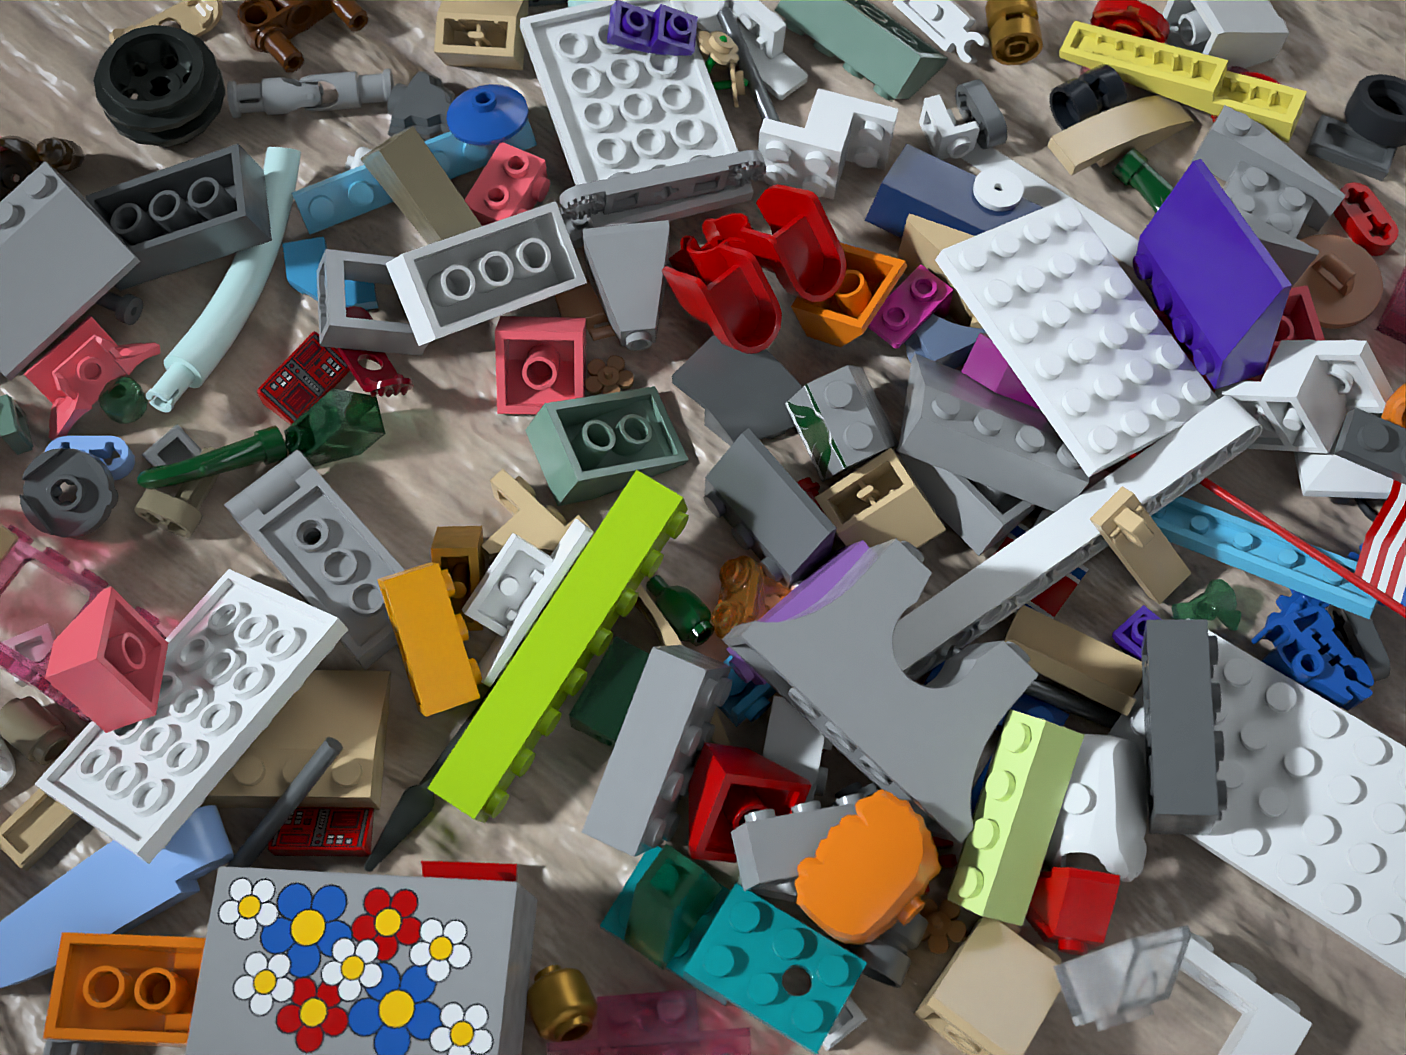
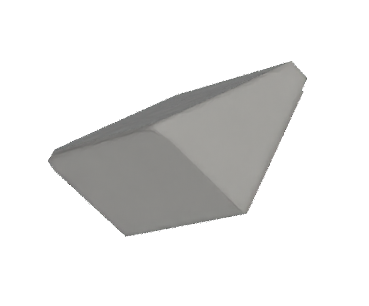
(172, 448)

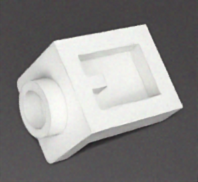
(942, 133)

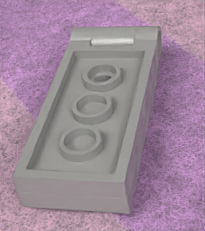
(336, 573)

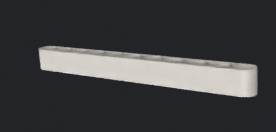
(1068, 537)

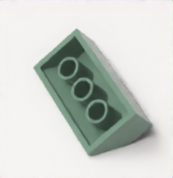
(867, 43)

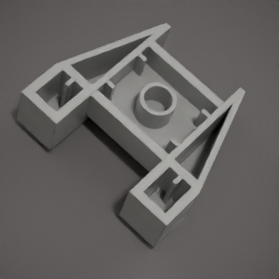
(1269, 187)

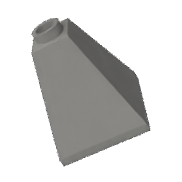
(628, 277)

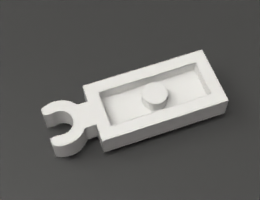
(945, 24)

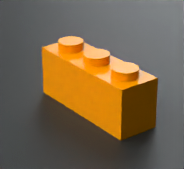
(430, 638)

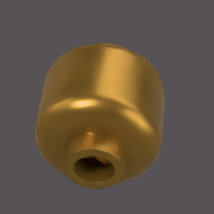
(561, 1004)

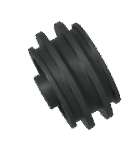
(155, 66)

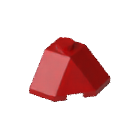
(726, 788)
(1073, 908)

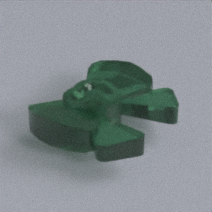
(1216, 601)

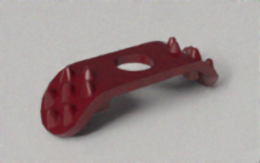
(379, 381)

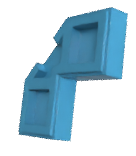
(301, 267)

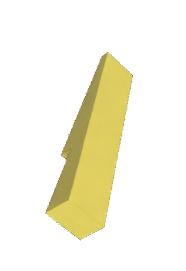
(1186, 76)

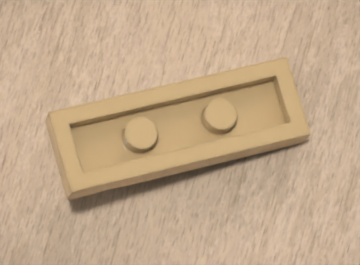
(1140, 545)

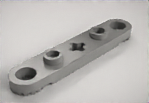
(630, 191)

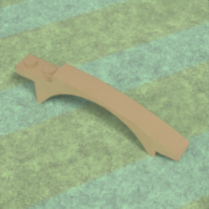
(545, 529)

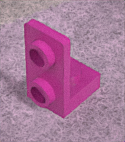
(911, 306)

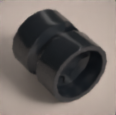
(1087, 96)

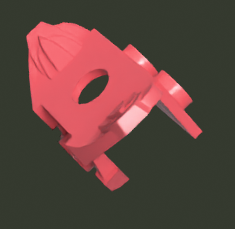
(79, 370)

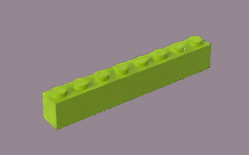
(560, 648)

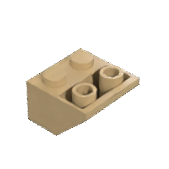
(481, 33)
(881, 505)

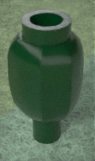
(682, 610)

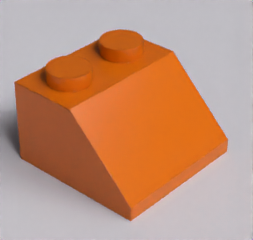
(857, 301)

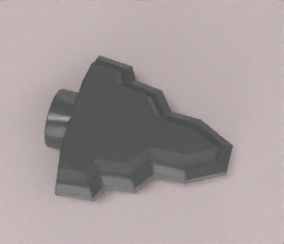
(420, 105)

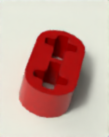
(1367, 218)

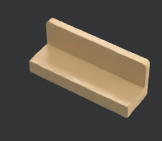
(1076, 659)

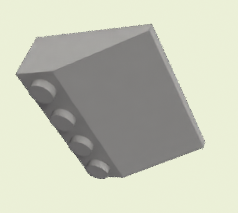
(52, 264)
(986, 437)

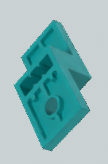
(741, 958)

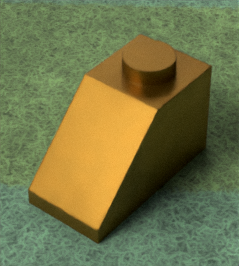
(461, 554)

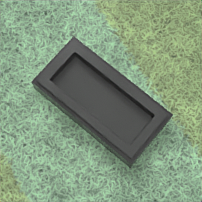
(1343, 146)

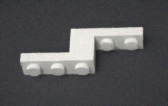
(1267, 1021)

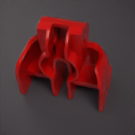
(726, 278)

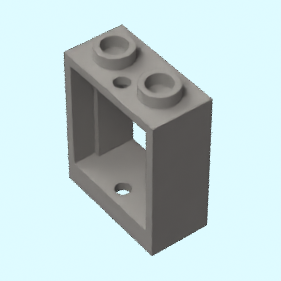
(356, 333)

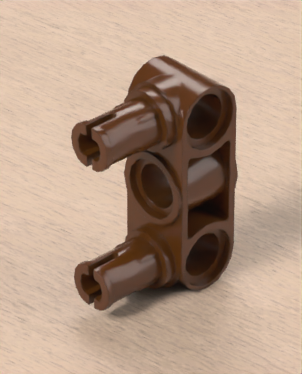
(272, 24)

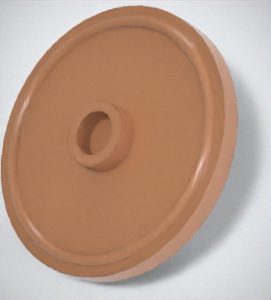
(1341, 281)

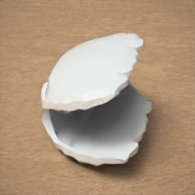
(1104, 807)

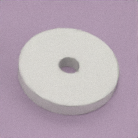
(1001, 178)

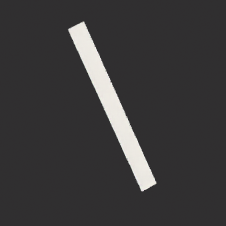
(1044, 194)

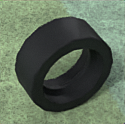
(1367, 117)

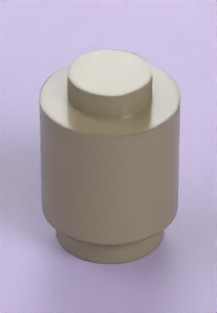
(33, 730)

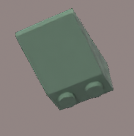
(600, 442)

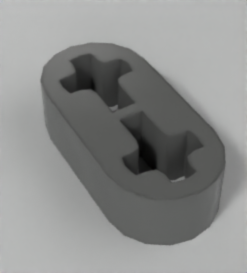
(978, 105)
(1361, 640)

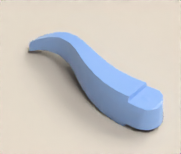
(110, 895)

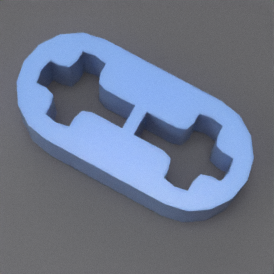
(102, 448)

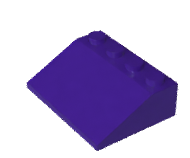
(1212, 279)

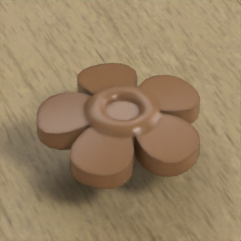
(609, 377)
(942, 924)

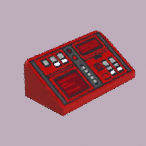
(302, 379)
(325, 832)

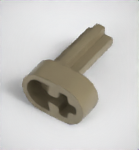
(178, 513)

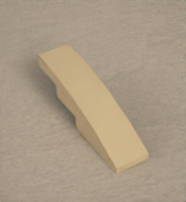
(1117, 131)

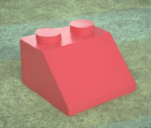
(539, 362)
(109, 663)

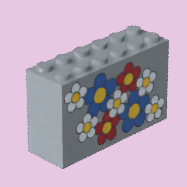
(362, 965)

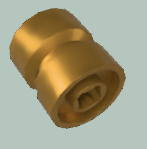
(1013, 30)

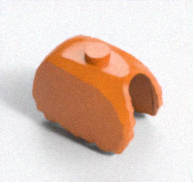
(868, 870)

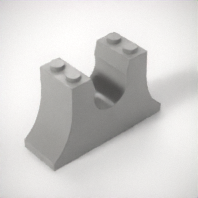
(844, 679)

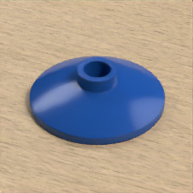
(487, 115)

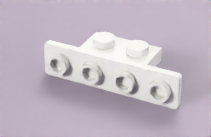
(764, 36)
(518, 590)

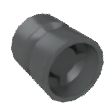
(888, 955)

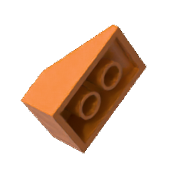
(124, 989)

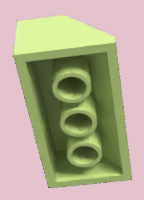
(1014, 817)

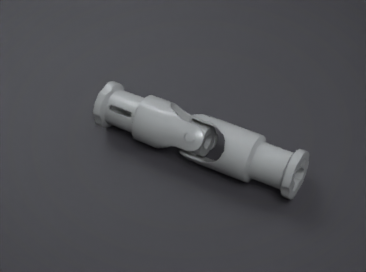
(286, 95)

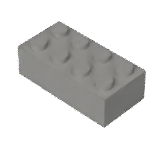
(657, 749)

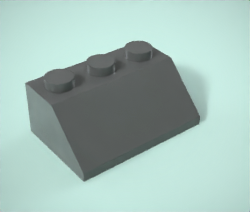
(768, 511)

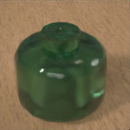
(123, 400)

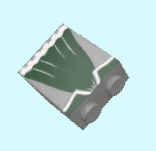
(840, 421)

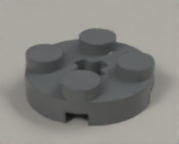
(42, 488)

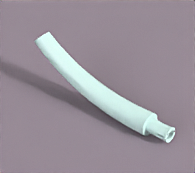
(236, 296)

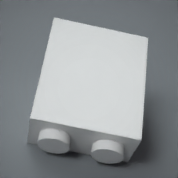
(1227, 29)

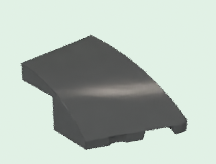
(738, 390)

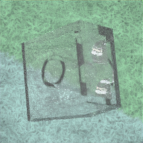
(1123, 979)

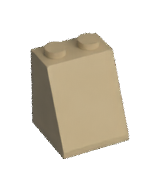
(992, 991)

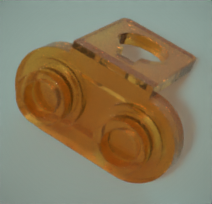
(743, 594)

